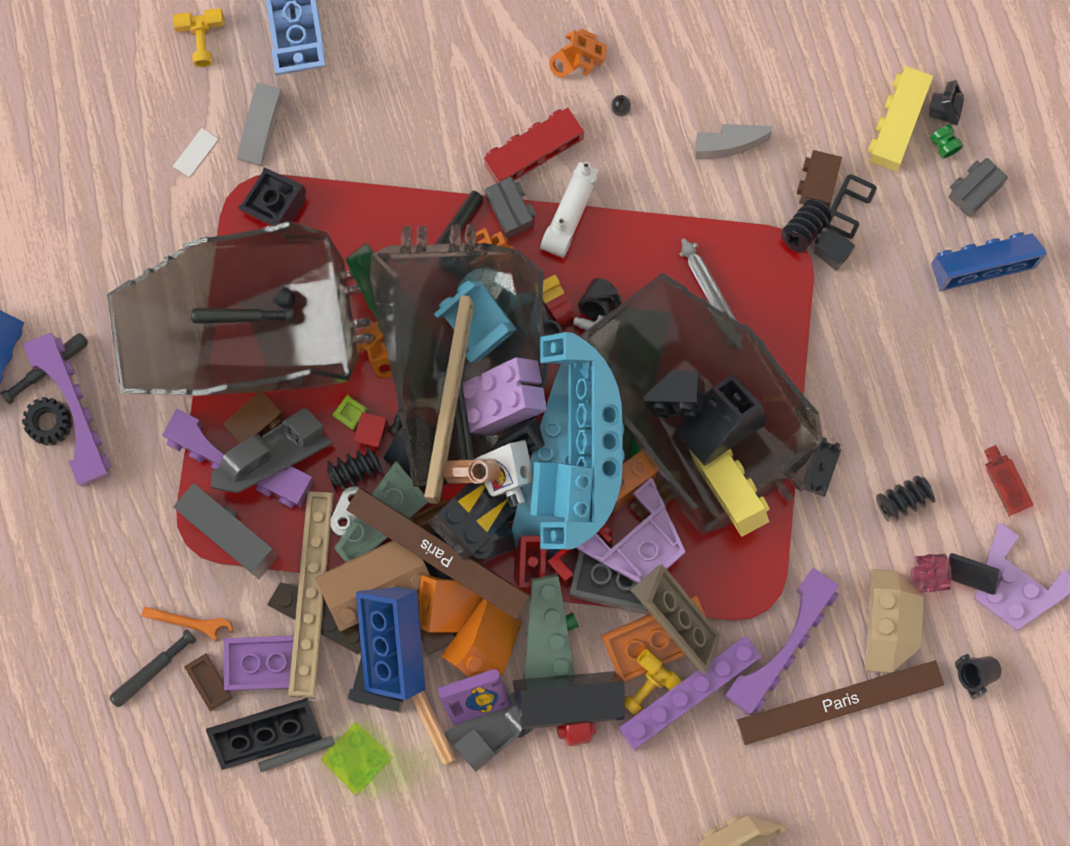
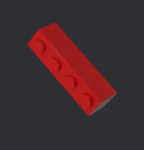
(534, 147)

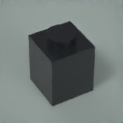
(833, 248)

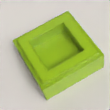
(349, 412)

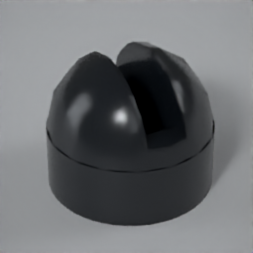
(626, 105)
(284, 298)

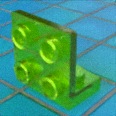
(356, 758)

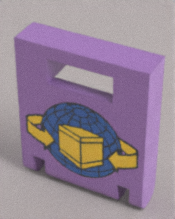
(474, 696)

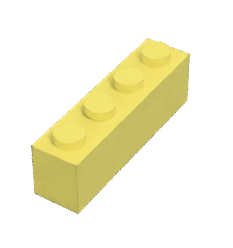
(900, 119)
(734, 492)

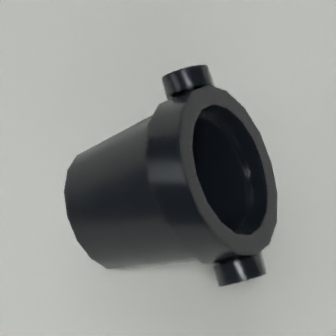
(948, 105)
(598, 299)
(977, 673)

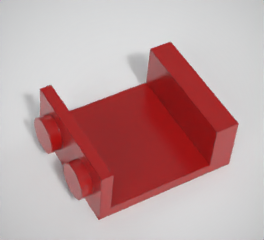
(557, 565)

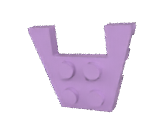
(646, 546)
(1018, 595)

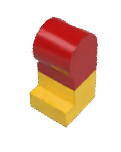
(556, 301)

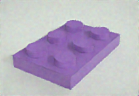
(257, 663)

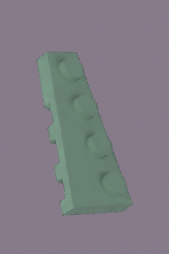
(397, 492)
(547, 633)

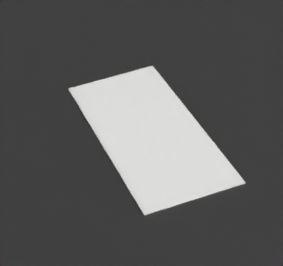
(195, 152)

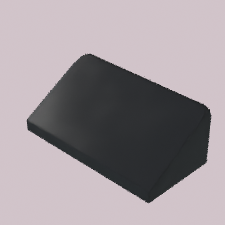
(528, 431)
(974, 574)

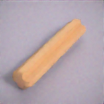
(433, 728)

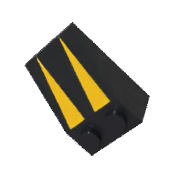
(471, 518)

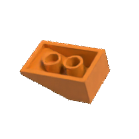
(483, 641)

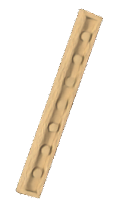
(449, 399)
(310, 599)

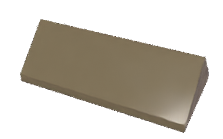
(678, 616)

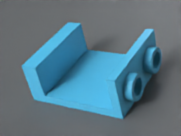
(489, 322)
(562, 491)

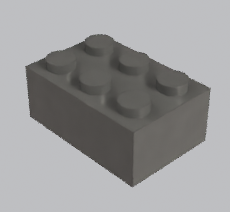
(603, 585)

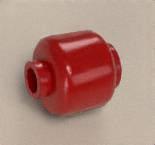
(576, 733)

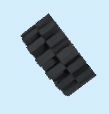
(57, 432)

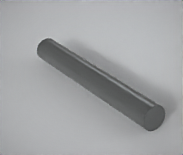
(296, 754)

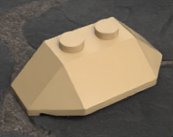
(893, 621)
(742, 832)

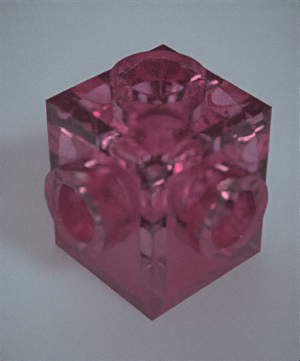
(931, 573)

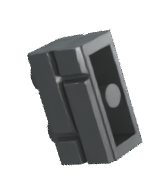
(977, 187)
(510, 207)

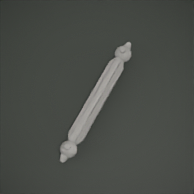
(704, 277)

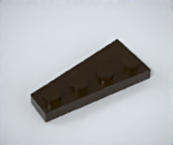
(285, 602)

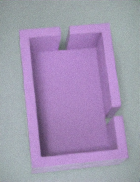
(498, 398)

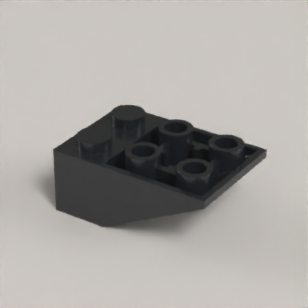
(728, 418)

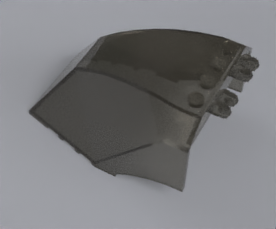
(407, 291)
(675, 330)
(169, 355)

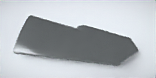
(273, 452)
(487, 735)

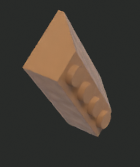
(380, 568)

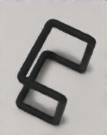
(842, 191)

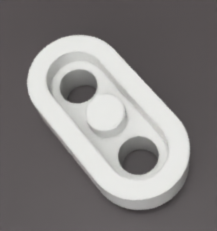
(340, 512)

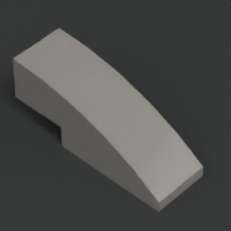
(259, 124)
(731, 140)

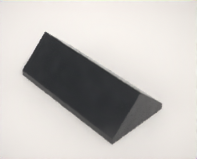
(570, 699)
(264, 733)

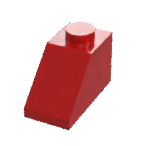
(529, 560)

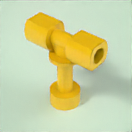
(199, 26)
(656, 675)

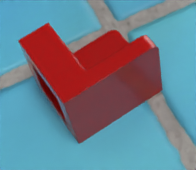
(371, 430)

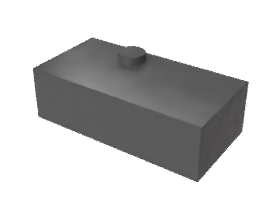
(226, 531)

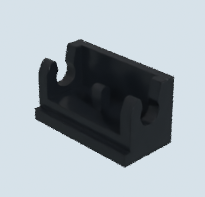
(821, 467)

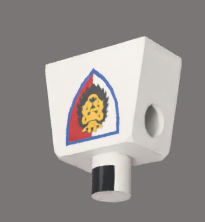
(514, 472)

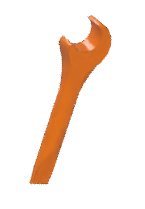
(208, 627)

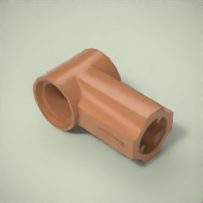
(471, 471)

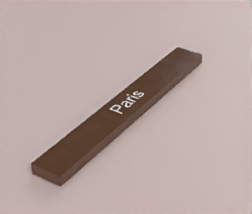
(438, 553)
(840, 702)

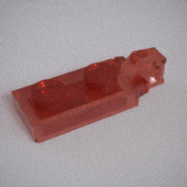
(1007, 482)

